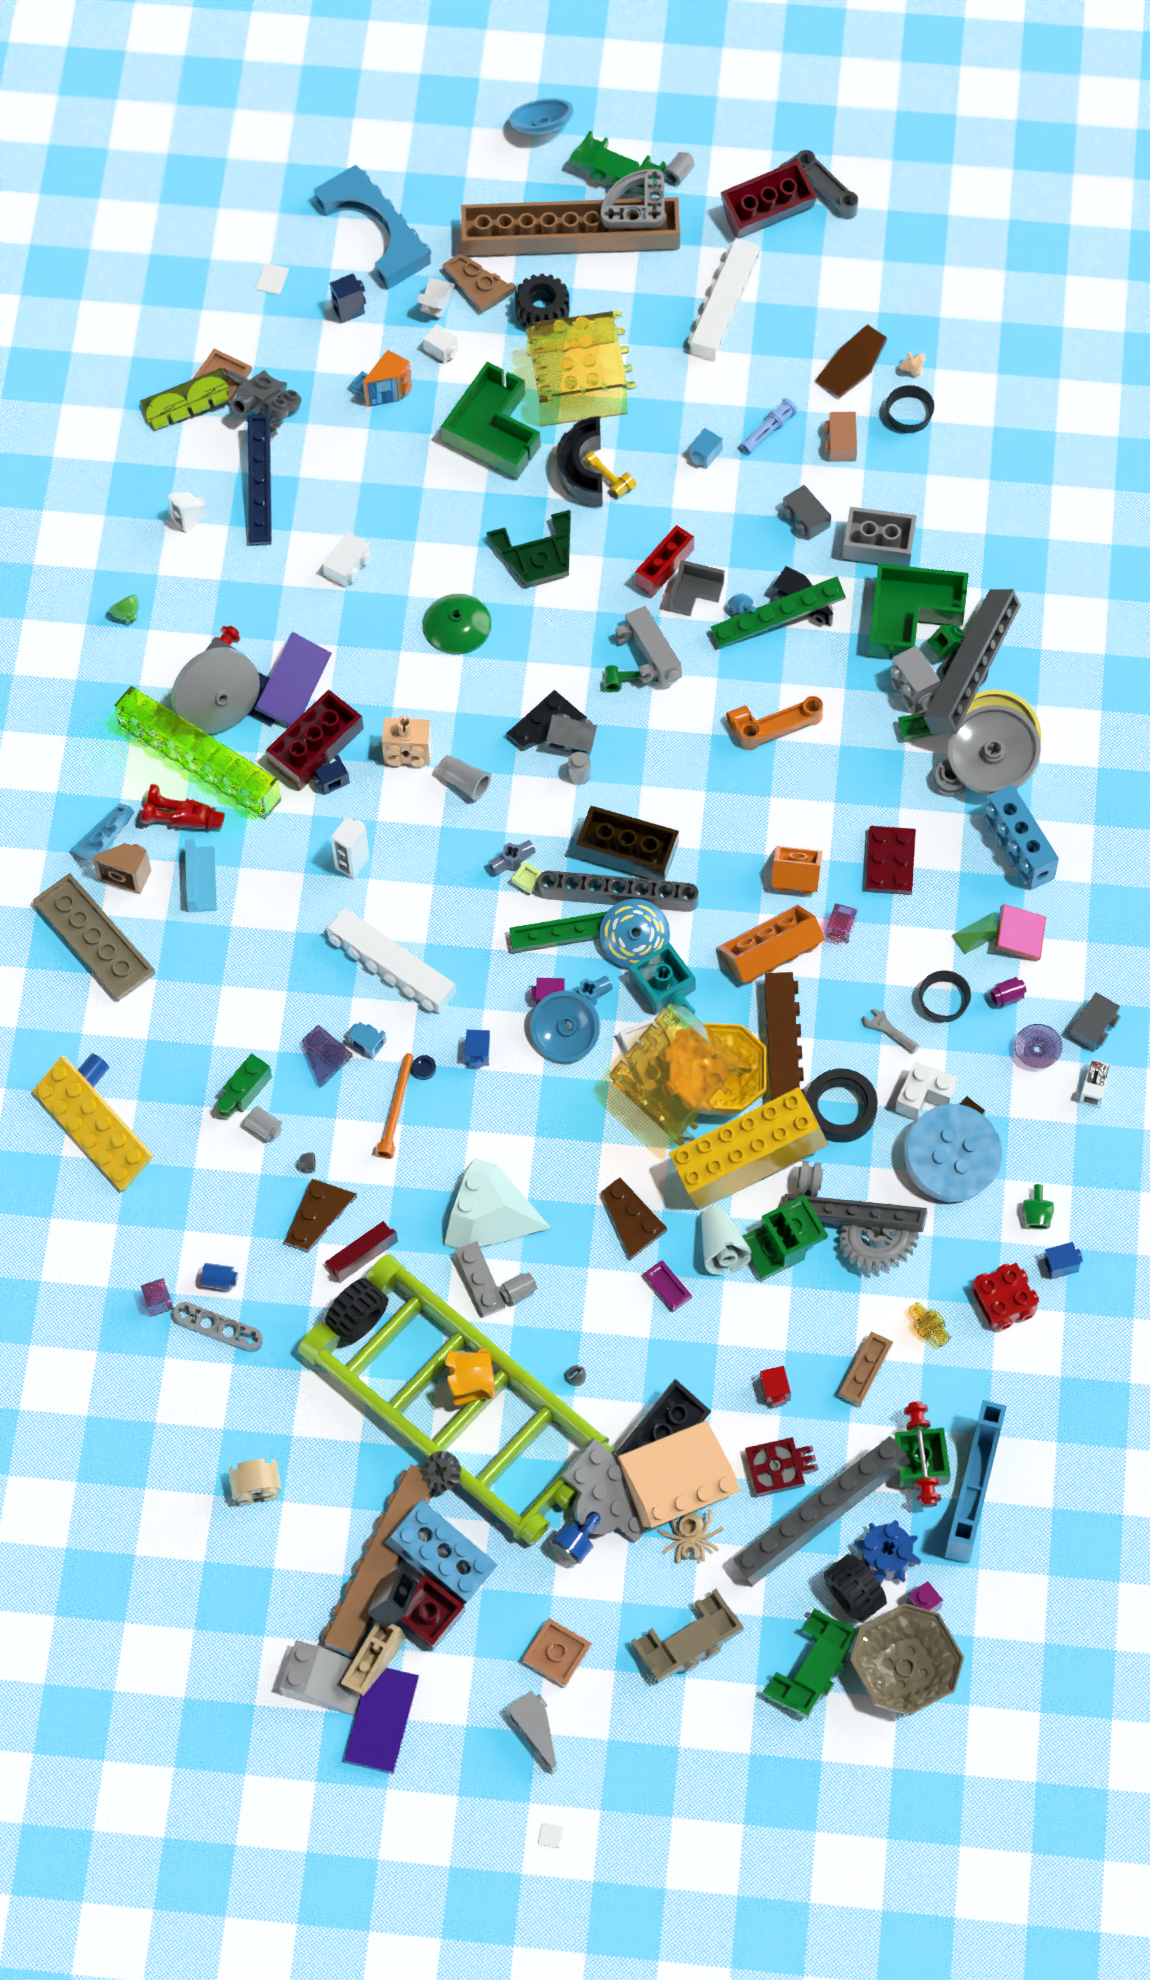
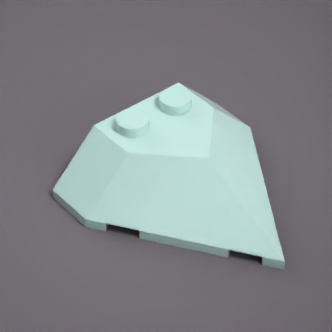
(490, 1209)

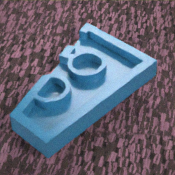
(103, 833)

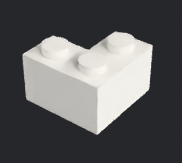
(924, 1085)

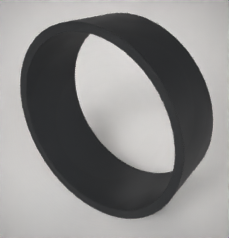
(915, 392)
(947, 976)

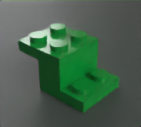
(784, 1237)

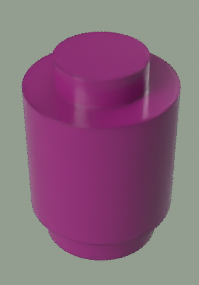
(1008, 991)

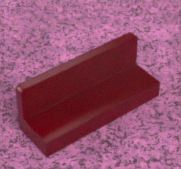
(361, 1251)

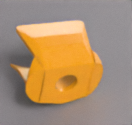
(471, 1376)

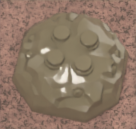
(907, 1659)

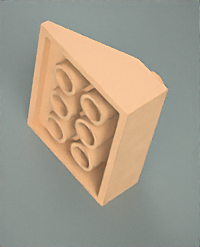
(678, 1474)

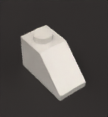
(186, 509)

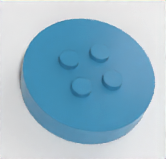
(952, 1153)

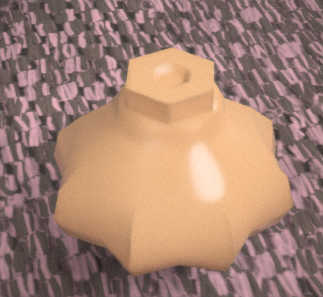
(913, 363)

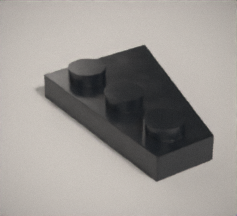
(534, 726)

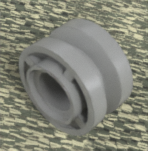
(947, 786)
(809, 1178)

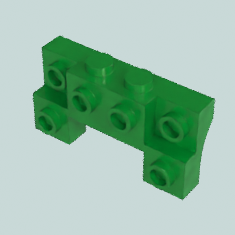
(608, 166)
(817, 1672)

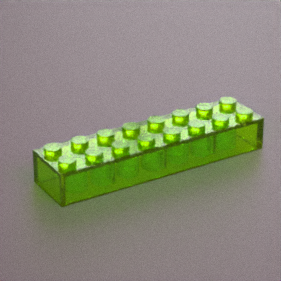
(197, 753)

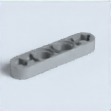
(216, 1330)

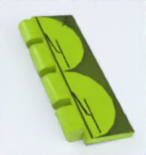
(179, 399)

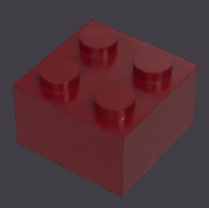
(432, 1613)

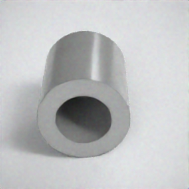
(679, 168)
(579, 768)
(263, 1123)

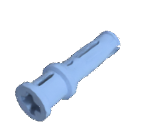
(775, 419)

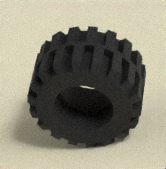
(538, 289)
(356, 1310)
(855, 1588)

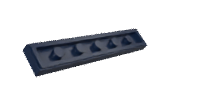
(259, 479)

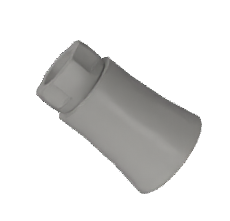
(464, 776)

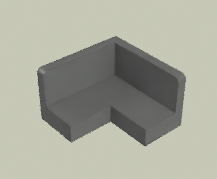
(695, 582)

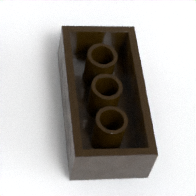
(627, 843)

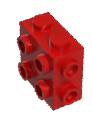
(1005, 1296)

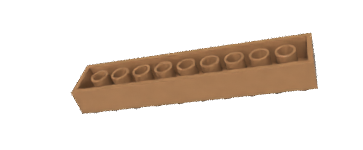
(561, 228)

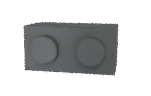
(806, 512)
(570, 734)
(1095, 1021)

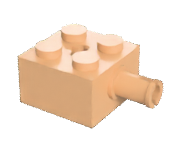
(406, 741)

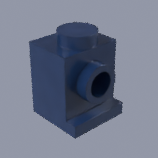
(331, 776)

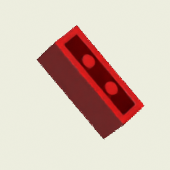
(664, 560)

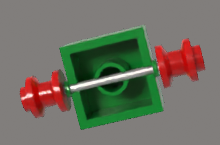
(926, 1453)

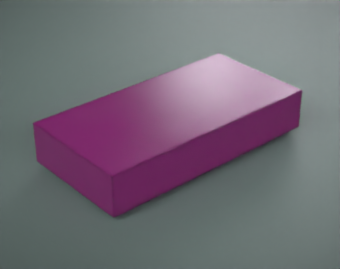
(667, 1285)

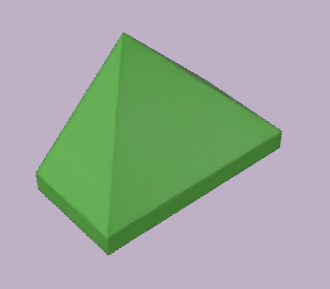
(977, 933)

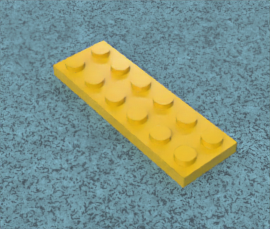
(93, 1123)

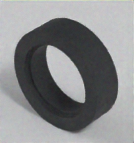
(855, 1081)

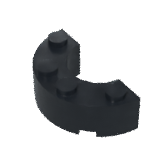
(573, 476)

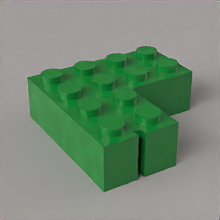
(483, 423)
(911, 596)

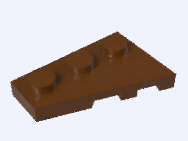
(317, 1212)
(632, 1217)

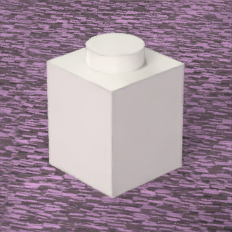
(441, 344)

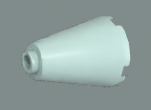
(722, 1242)

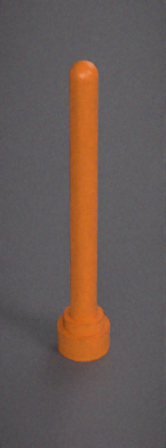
(386, 1148)

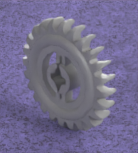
(883, 1246)

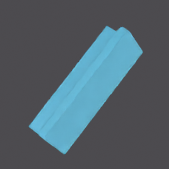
(200, 877)

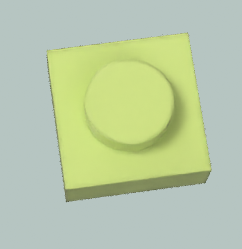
(526, 877)

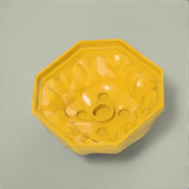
(747, 1087)

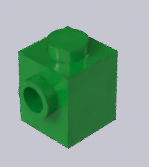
(946, 640)

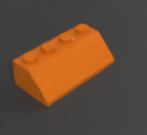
(771, 943)

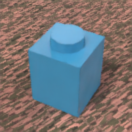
(705, 448)

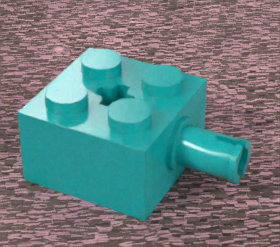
(664, 979)

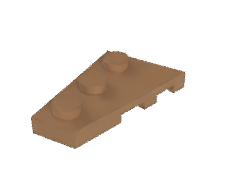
(477, 283)

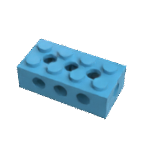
(1021, 837)
(442, 1536)

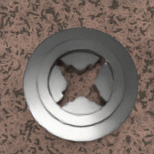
(451, 1476)

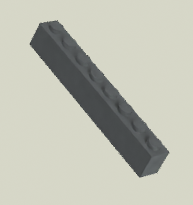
(972, 661)
(821, 1510)

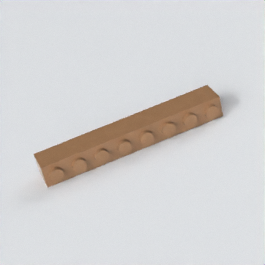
(351, 1616)

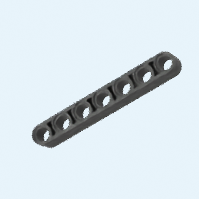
(608, 884)

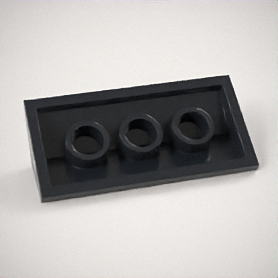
(671, 1413)

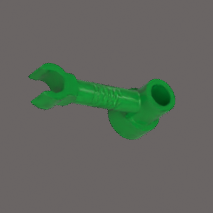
(613, 677)

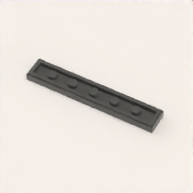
(866, 1213)

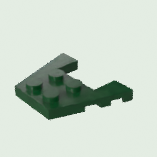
(538, 559)

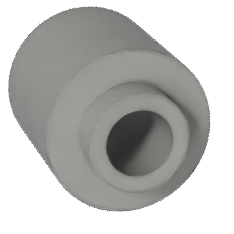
(518, 1288)

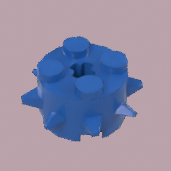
(890, 1538)

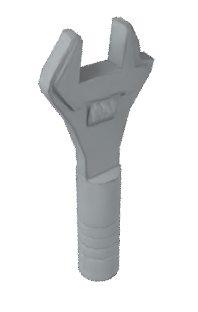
(881, 1023)

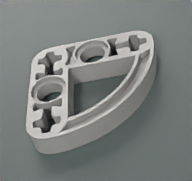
(643, 211)

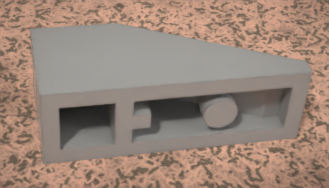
(532, 1721)

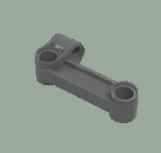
(827, 184)

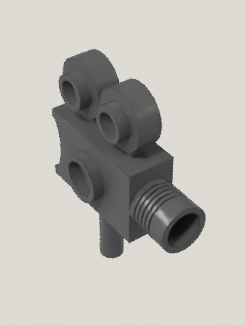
(263, 394)

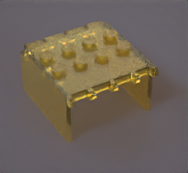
(579, 367)
(676, 1071)

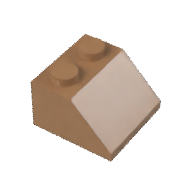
(124, 866)

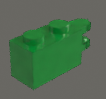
(244, 1086)

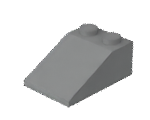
(316, 1678)

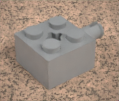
(914, 679)

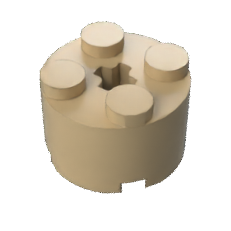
(255, 1480)

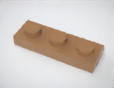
(865, 1369)

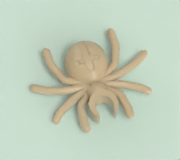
(690, 1535)

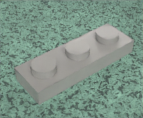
(480, 1279)

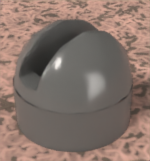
(307, 1161)
(579, 1379)

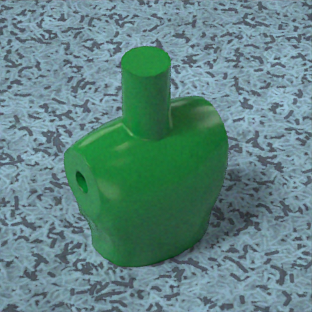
(1037, 1211)

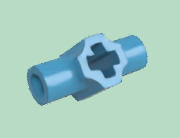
(594, 989)

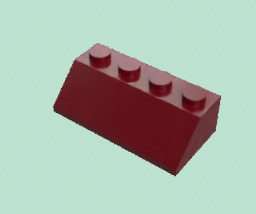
(767, 199)

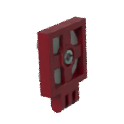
(779, 1465)

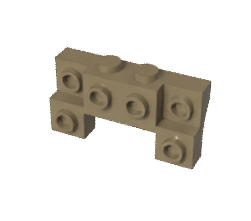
(692, 1643)

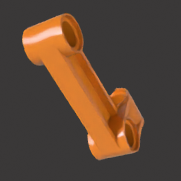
(773, 725)

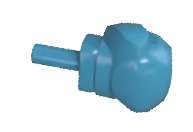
(740, 604)

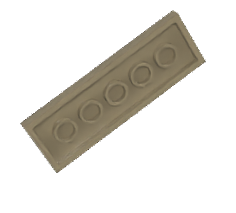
(94, 936)

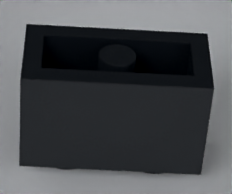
(393, 1597)

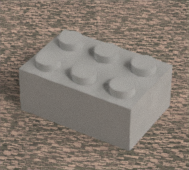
(879, 536)

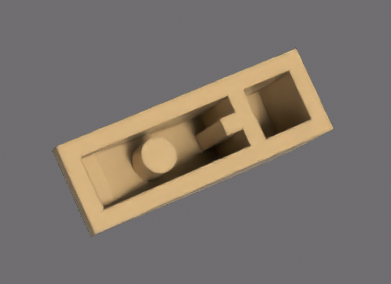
(373, 1657)

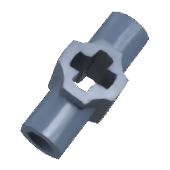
(512, 856)

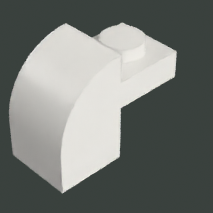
(436, 297)

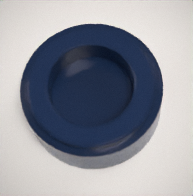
(424, 1067)

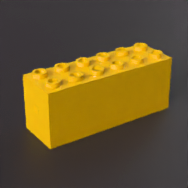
(748, 1148)

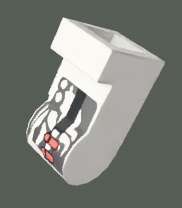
(1095, 1083)

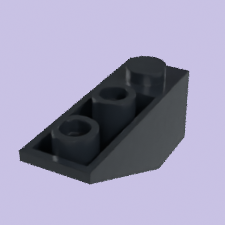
(792, 581)

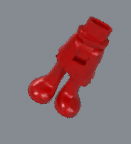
(187, 813)

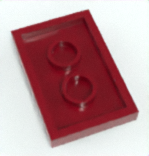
(890, 860)

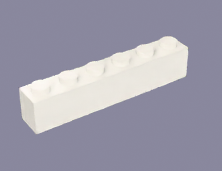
(724, 300)
(391, 961)

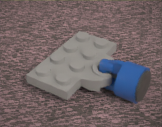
(600, 1505)

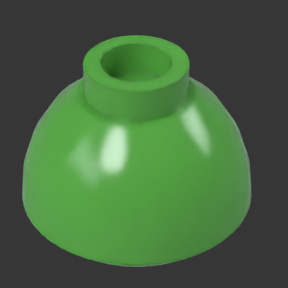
(126, 608)

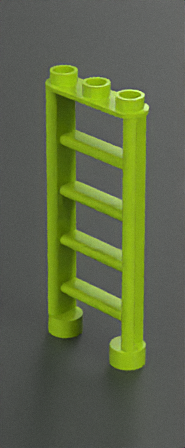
(391, 1274)

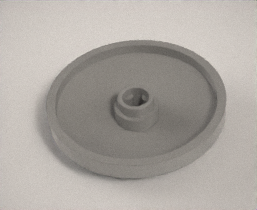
(216, 689)
(996, 731)

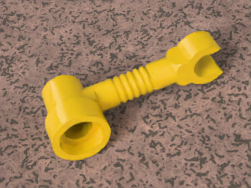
(620, 484)

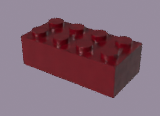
(314, 739)

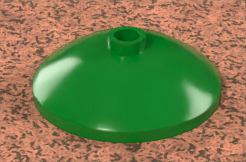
(458, 634)

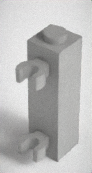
(653, 645)

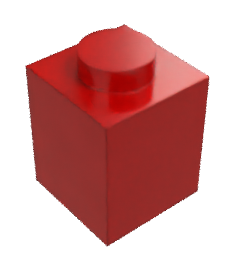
(775, 1386)

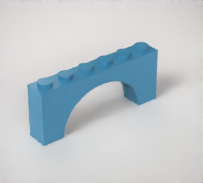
(356, 192)
(975, 1481)

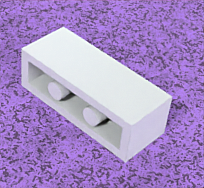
(350, 847)

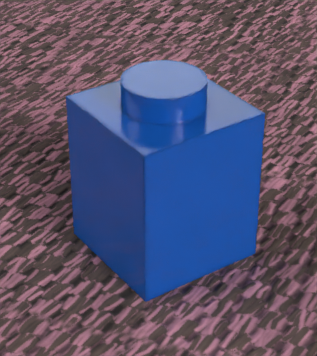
(477, 1048)
(1062, 1260)

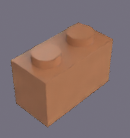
(842, 436)

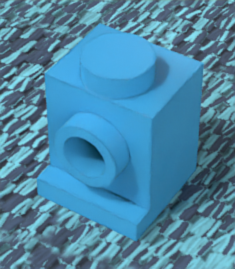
(366, 1039)

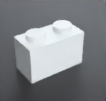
(347, 559)

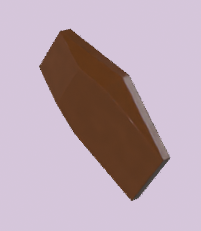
(852, 361)

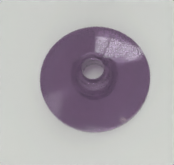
(1038, 1036)

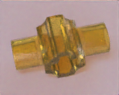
(929, 1324)

